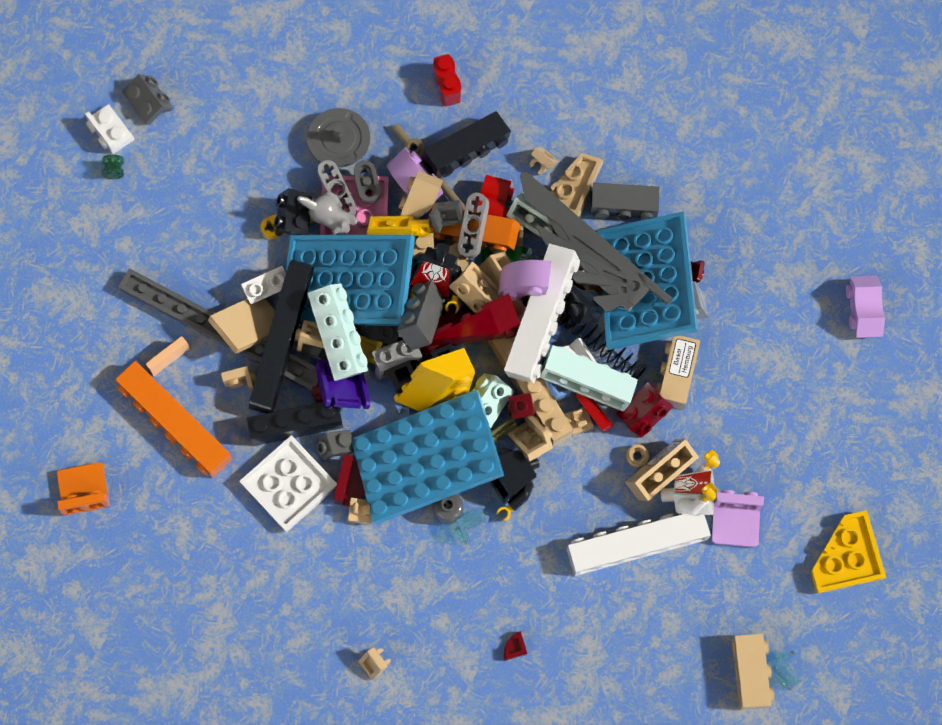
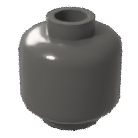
(446, 515)

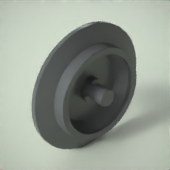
(338, 137)

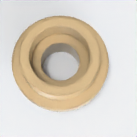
(637, 448)

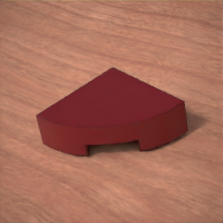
(515, 647)

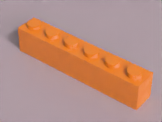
(173, 419)

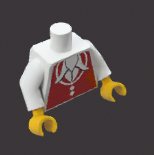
(694, 491)

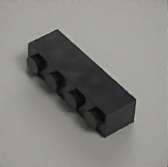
(466, 145)
(295, 422)

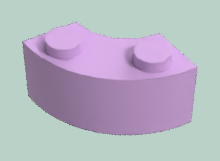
(407, 165)
(524, 278)
(866, 306)

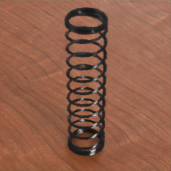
(566, 317)

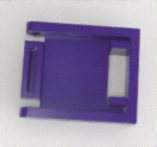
(342, 393)

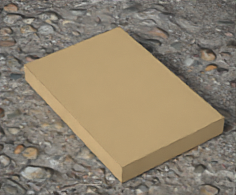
(243, 324)

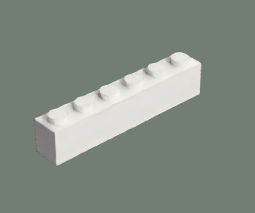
(541, 317)
(636, 542)

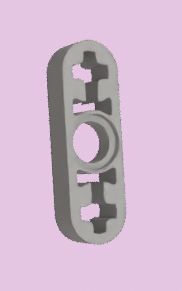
(327, 184)
(464, 240)

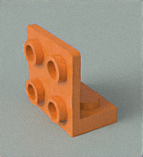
(82, 489)

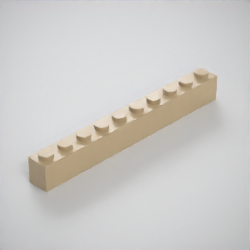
(544, 403)

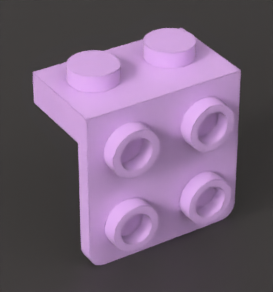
(736, 518)

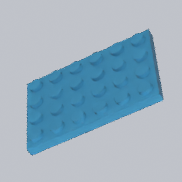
(662, 253)
(369, 267)
(427, 457)

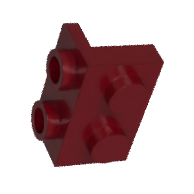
(645, 410)

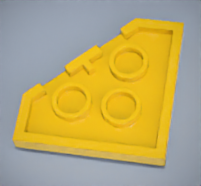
(849, 556)

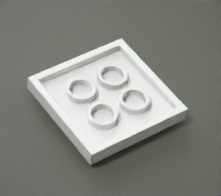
(288, 483)

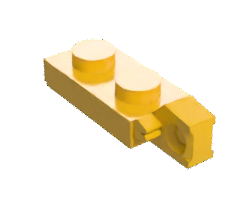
(398, 226)

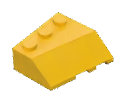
(438, 381)

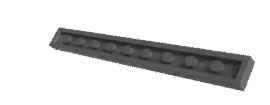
(197, 318)

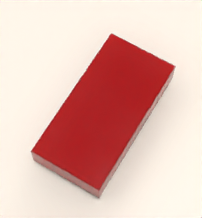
(595, 412)

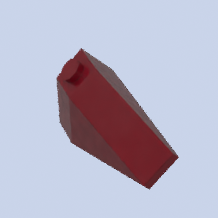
(493, 322)

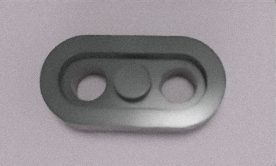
(367, 184)

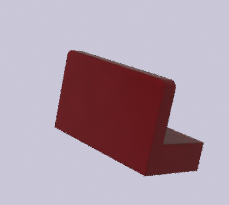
(349, 482)

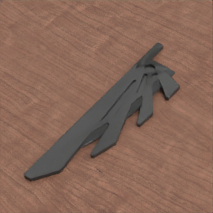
(599, 259)

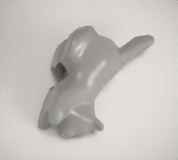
(326, 212)

